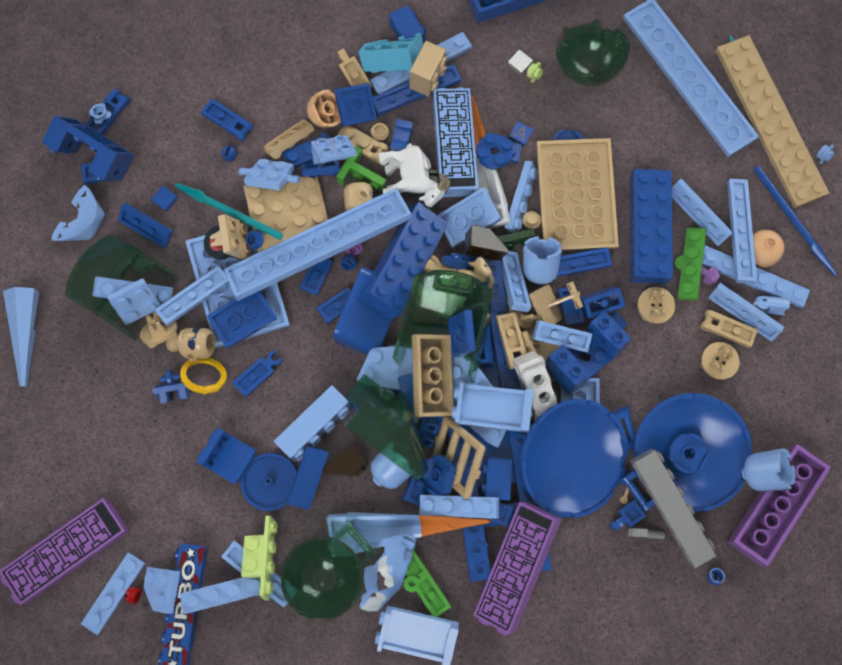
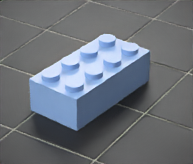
(313, 424)

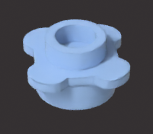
(99, 108)
(825, 153)

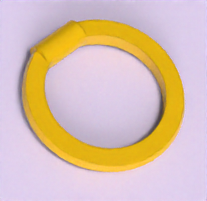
(203, 389)

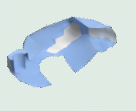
(392, 566)

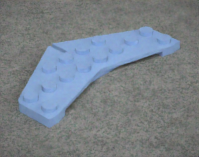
(384, 371)

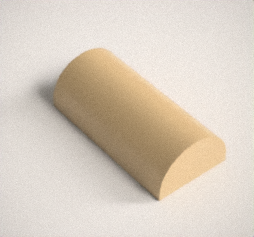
(432, 375)

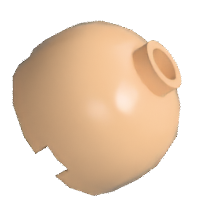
(323, 109)
(767, 248)

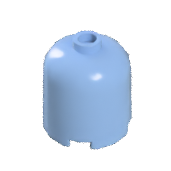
(541, 260)
(769, 470)
(387, 473)

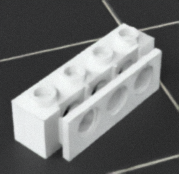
(534, 376)

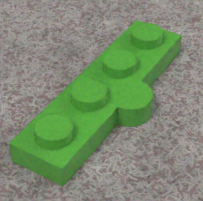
(691, 264)
(420, 580)

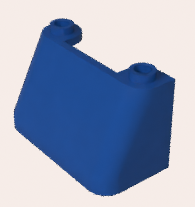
(360, 324)

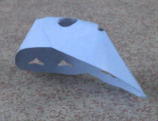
(87, 222)

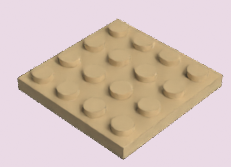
(288, 210)

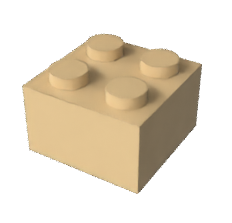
(428, 68)

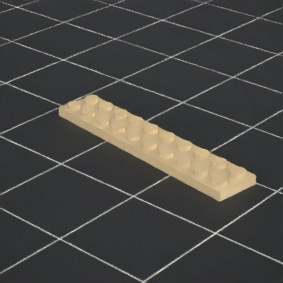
(772, 121)

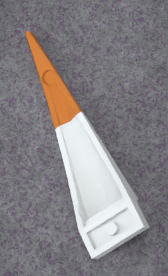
(487, 177)

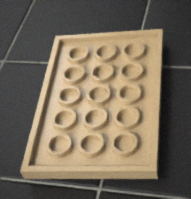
(577, 193)

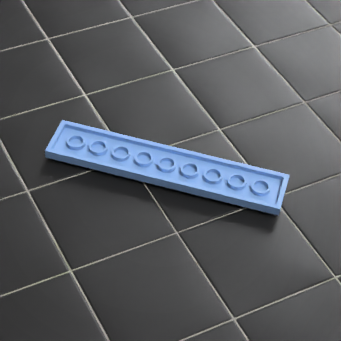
(690, 77)
(317, 244)

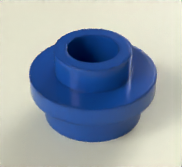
(254, 239)

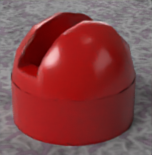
(133, 595)

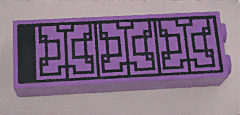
(63, 552)
(517, 568)

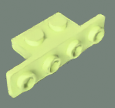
(258, 557)

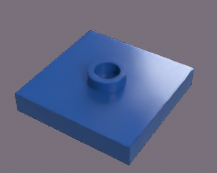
(355, 104)
(461, 334)

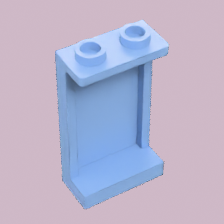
(493, 407)
(417, 634)

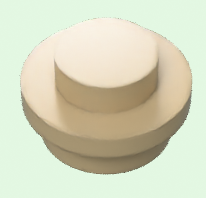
(380, 132)
(531, 220)

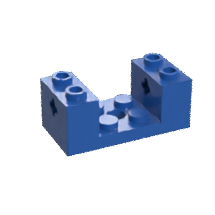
(66, 136)
(606, 344)

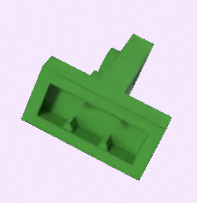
(360, 173)

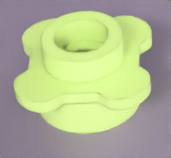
(535, 72)

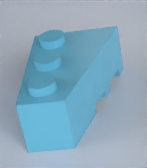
(390, 55)

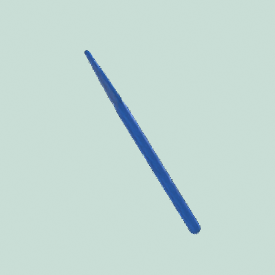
(814, 247)

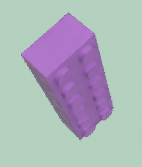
(777, 511)

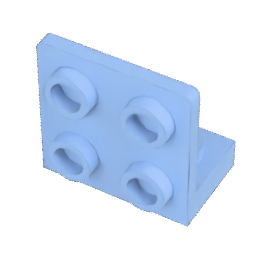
(332, 149)

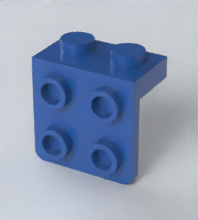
(226, 456)

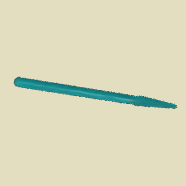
(199, 196)

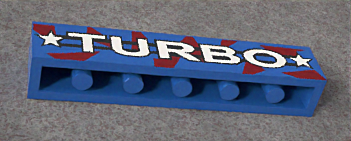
(181, 627)

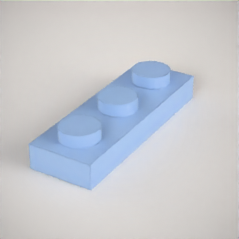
(562, 335)

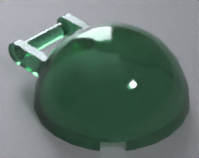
(592, 54)
(324, 574)

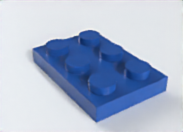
(241, 318)

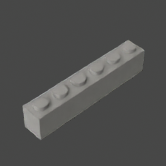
(673, 508)

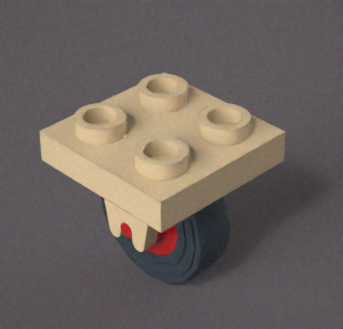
(227, 239)

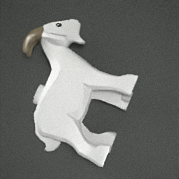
(414, 174)

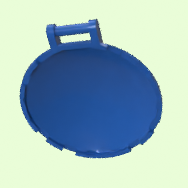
(725, 441)
(575, 456)

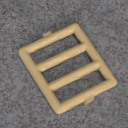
(469, 441)

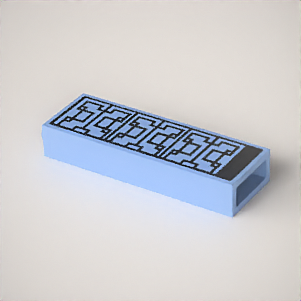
(455, 140)

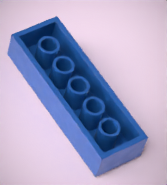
(651, 226)
(402, 259)

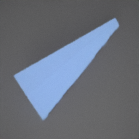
(21, 314)

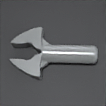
(645, 533)

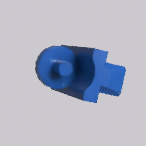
(163, 390)
(429, 429)

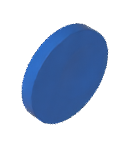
(268, 481)

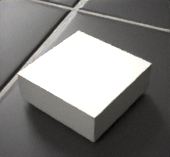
(520, 62)

